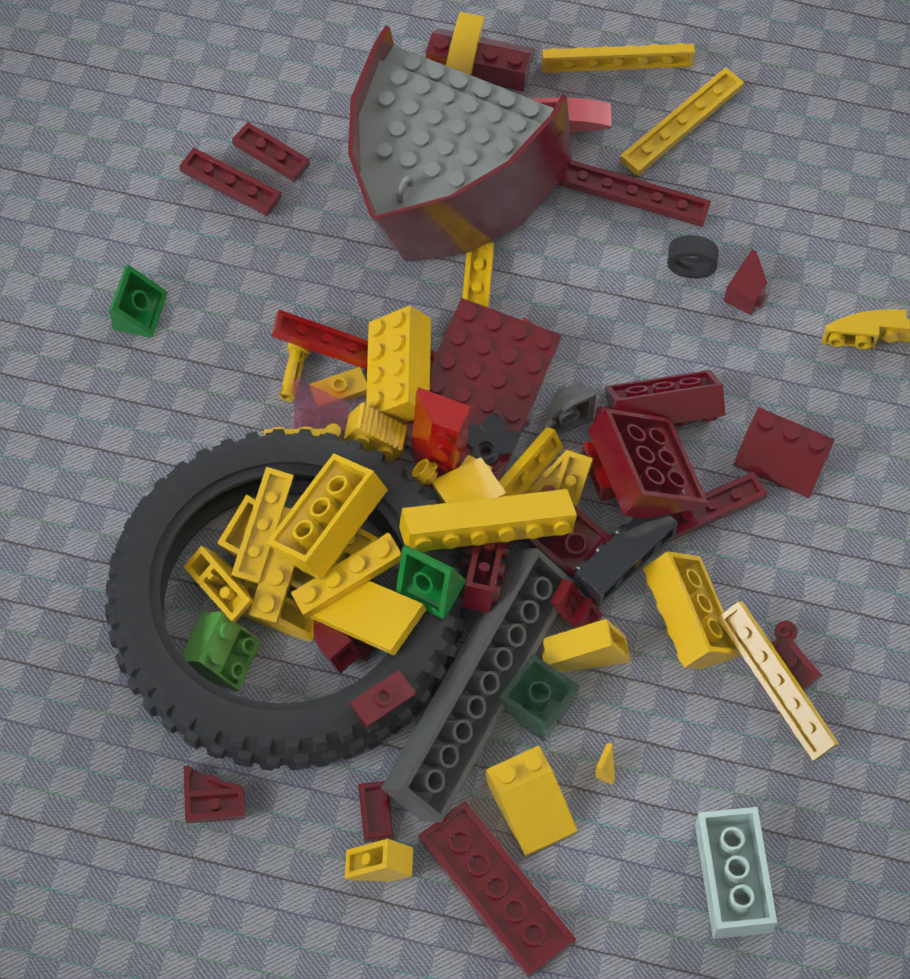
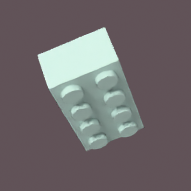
(735, 873)

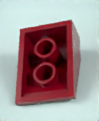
(573, 548)

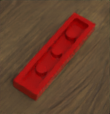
(320, 339)

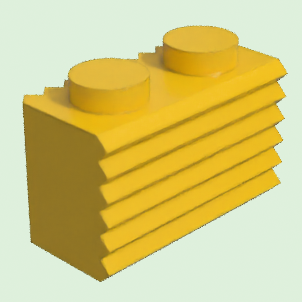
(376, 431)

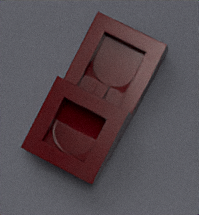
(573, 606)

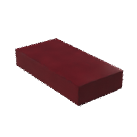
(375, 812)

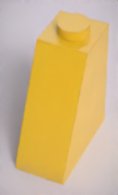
(586, 647)

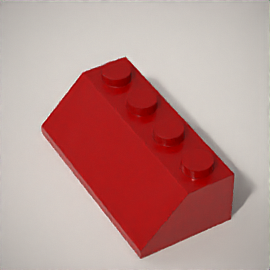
(439, 431)

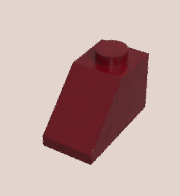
(748, 285)

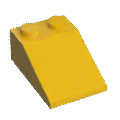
(531, 801)

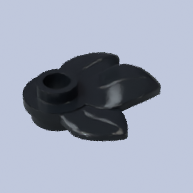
(491, 436)

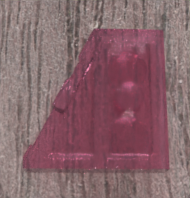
(317, 408)

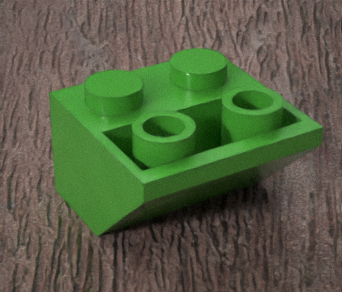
(221, 650)

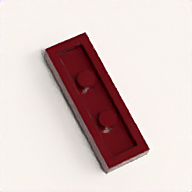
(271, 152)

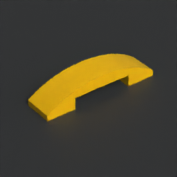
(465, 42)

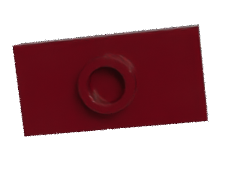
(382, 699)

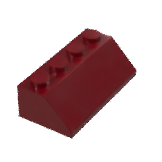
(494, 61)
(674, 397)

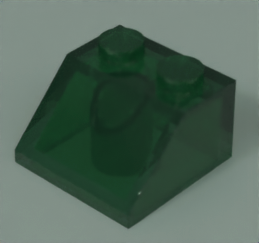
(539, 697)

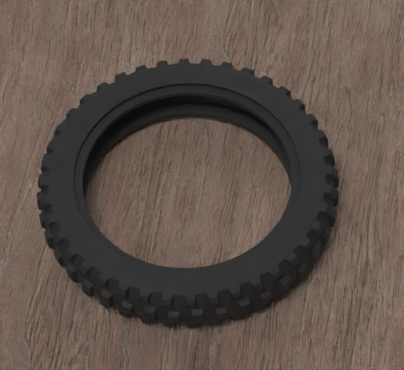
(188, 702)

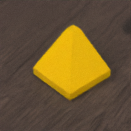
(605, 766)

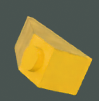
(215, 578)

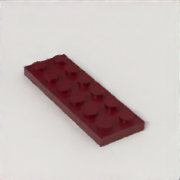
(497, 889)

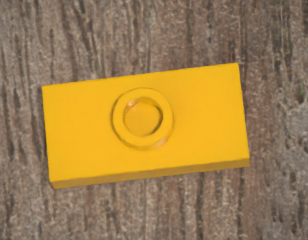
(344, 385)

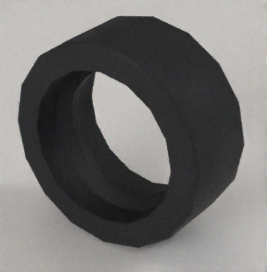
(693, 246)

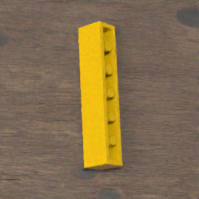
(488, 520)

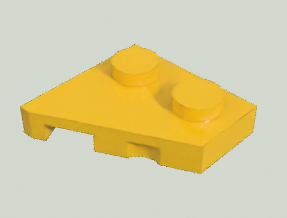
(568, 473)

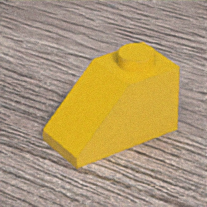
(379, 861)

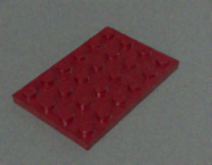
(492, 367)

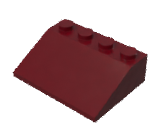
(646, 464)

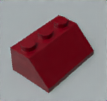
(784, 452)

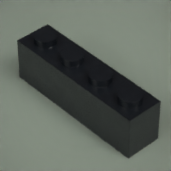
(623, 556)

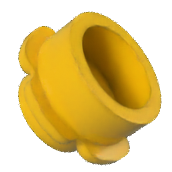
(425, 472)

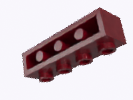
(482, 576)

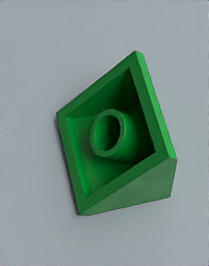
(136, 304)
(428, 581)

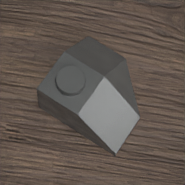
(570, 408)

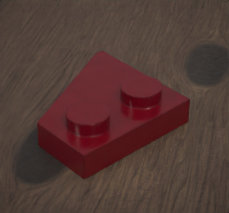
(211, 798)

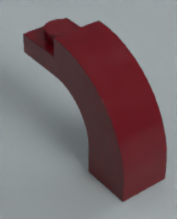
(335, 646)

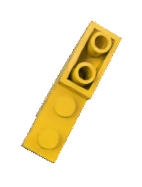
(867, 327)

